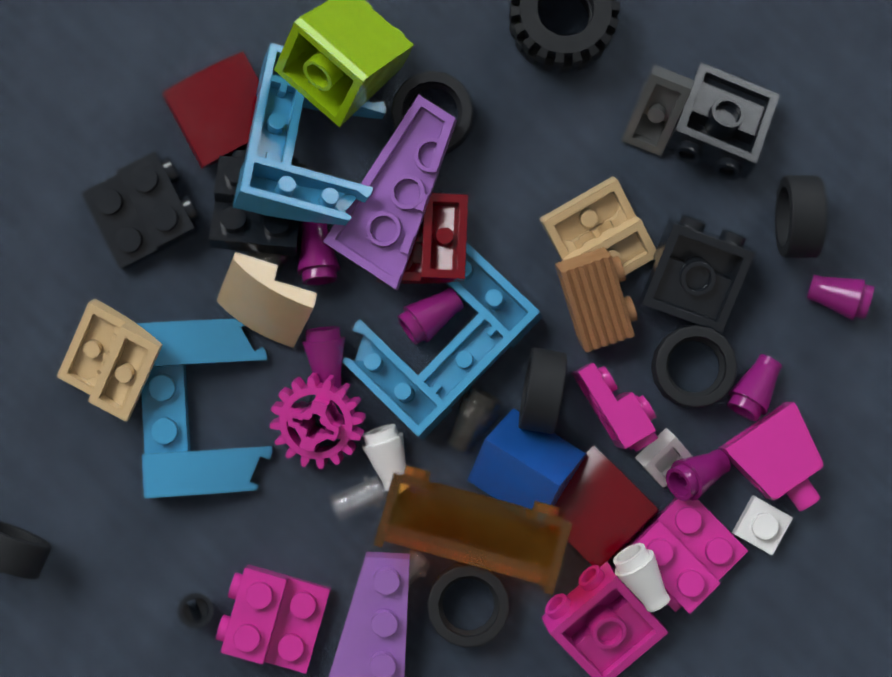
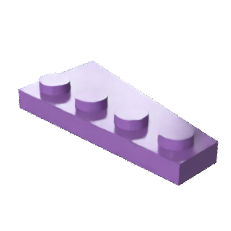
(402, 183)
(376, 621)

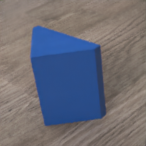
(524, 464)

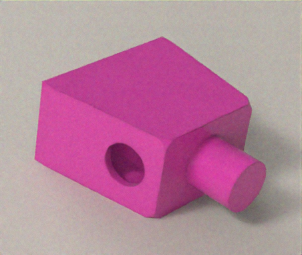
(778, 456)

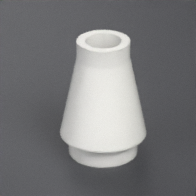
(385, 451)
(640, 573)

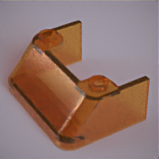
(474, 528)

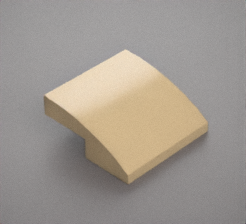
(600, 220)
(262, 302)
(109, 359)

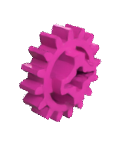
(301, 418)

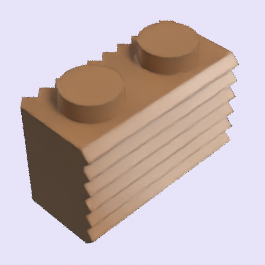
(596, 299)

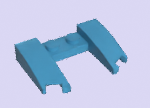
(268, 179)
(427, 398)
(168, 462)

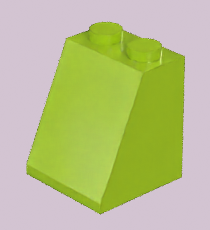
(341, 56)

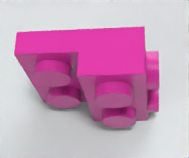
(624, 416)
(690, 551)
(273, 618)
(602, 623)

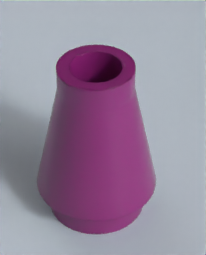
(316, 259)
(843, 295)
(428, 316)
(325, 352)
(755, 389)
(695, 475)

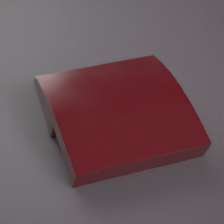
(215, 108)
(440, 242)
(603, 509)

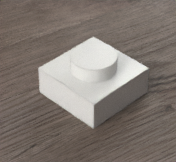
(661, 454)
(762, 525)

